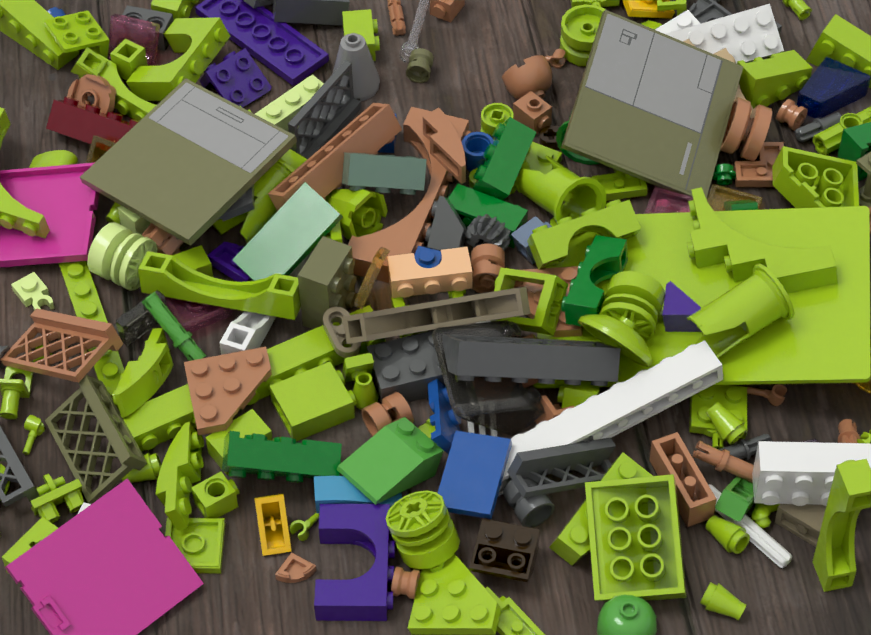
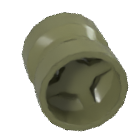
(419, 65)

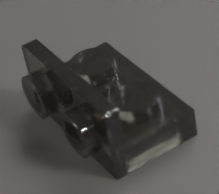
(136, 322)

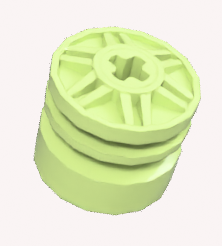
(118, 254)

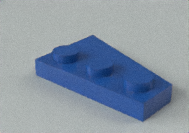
(444, 417)

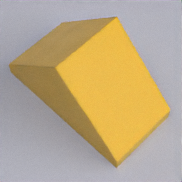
(273, 524)

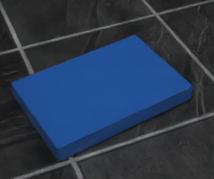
(474, 473)

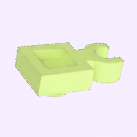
(32, 291)

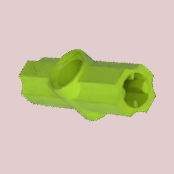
(830, 139)

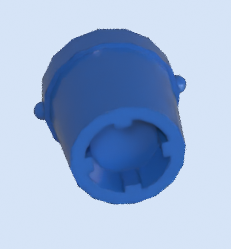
(474, 148)

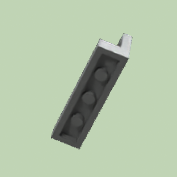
(558, 462)
(14, 465)

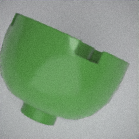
(626, 617)

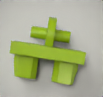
(68, 493)

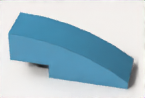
(341, 491)

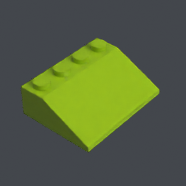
(635, 538)

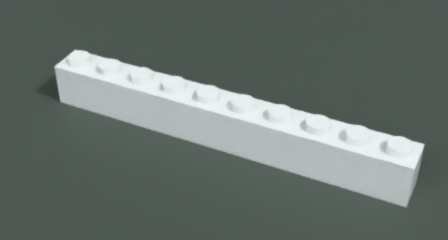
(625, 403)

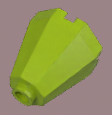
(359, 209)

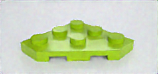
(452, 603)

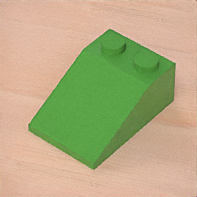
(392, 461)

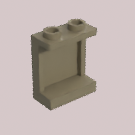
(802, 520)

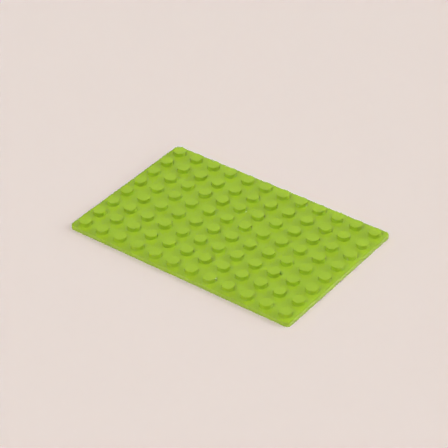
(830, 324)

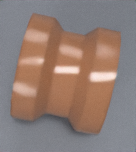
(791, 114)
(405, 582)

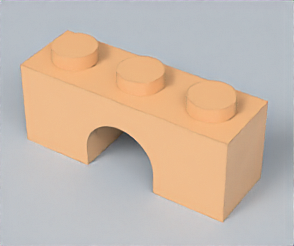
(410, 279)

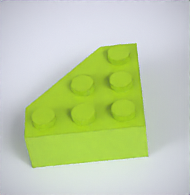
(815, 179)

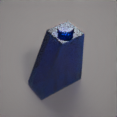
(832, 88)

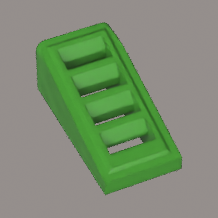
(736, 499)

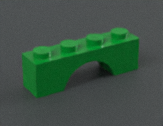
(602, 260)

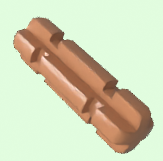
(396, 17)

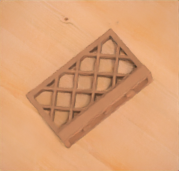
(70, 331)

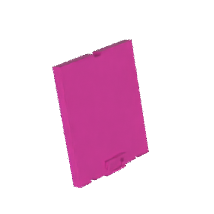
(67, 210)
(105, 570)

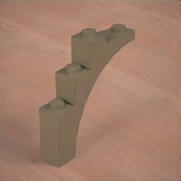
(436, 314)

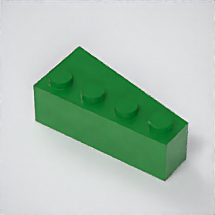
(279, 457)

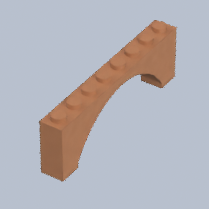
(411, 230)

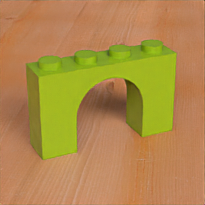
(198, 40)

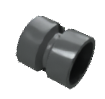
(529, 510)

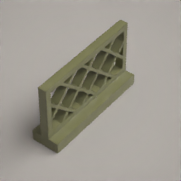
(114, 429)

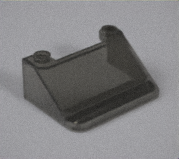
(495, 405)

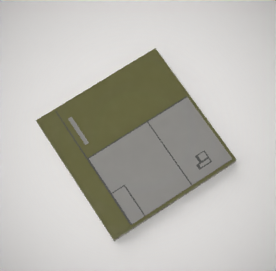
(652, 106)

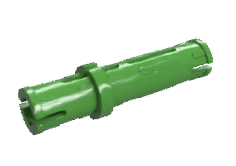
(169, 323)

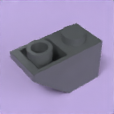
(447, 227)

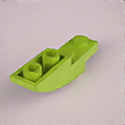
(145, 376)
(178, 472)

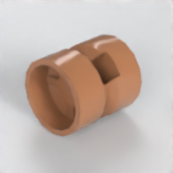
(486, 265)
(392, 409)

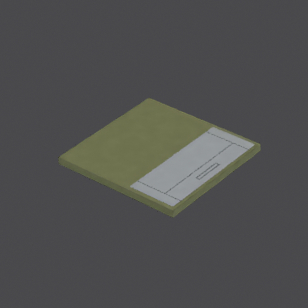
(188, 160)

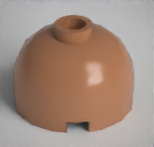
(533, 76)

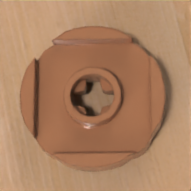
(97, 86)

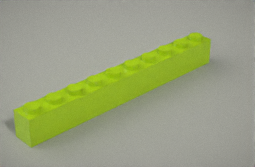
(165, 415)

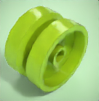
(579, 31)

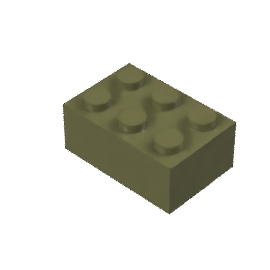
(326, 281)

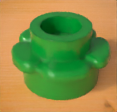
(724, 174)

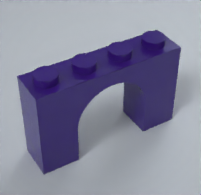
(368, 595)

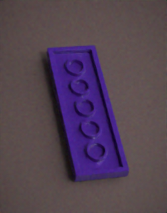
(268, 41)

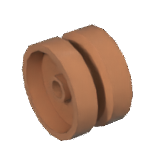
(746, 129)

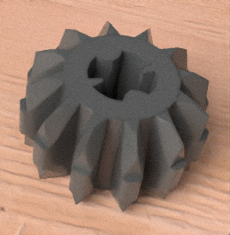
(487, 231)

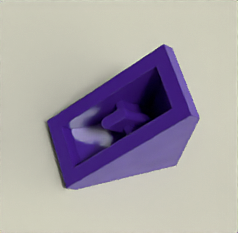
(677, 309)

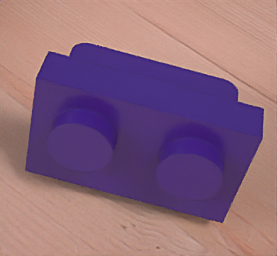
(237, 78)

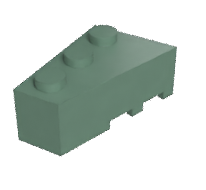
(384, 172)

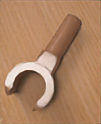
(556, 59)
(774, 396)

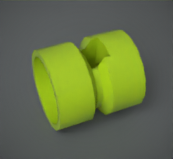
(493, 115)

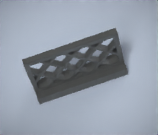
(325, 112)

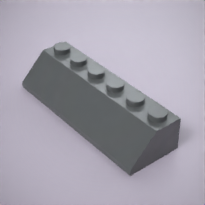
(531, 358)

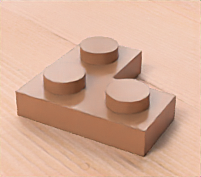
(758, 172)

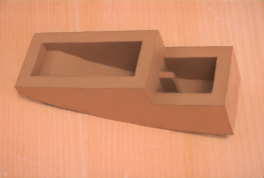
(445, 143)

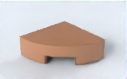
(295, 569)

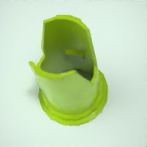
(560, 186)
(264, 207)
(743, 311)

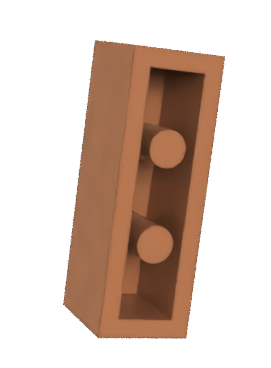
(694, 495)

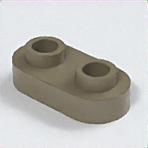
(337, 333)

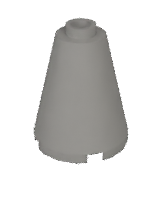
(364, 73)

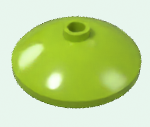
(618, 334)

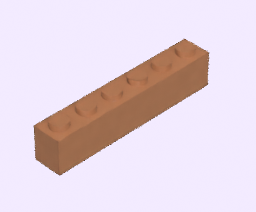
(325, 168)

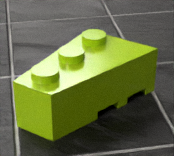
(773, 78)

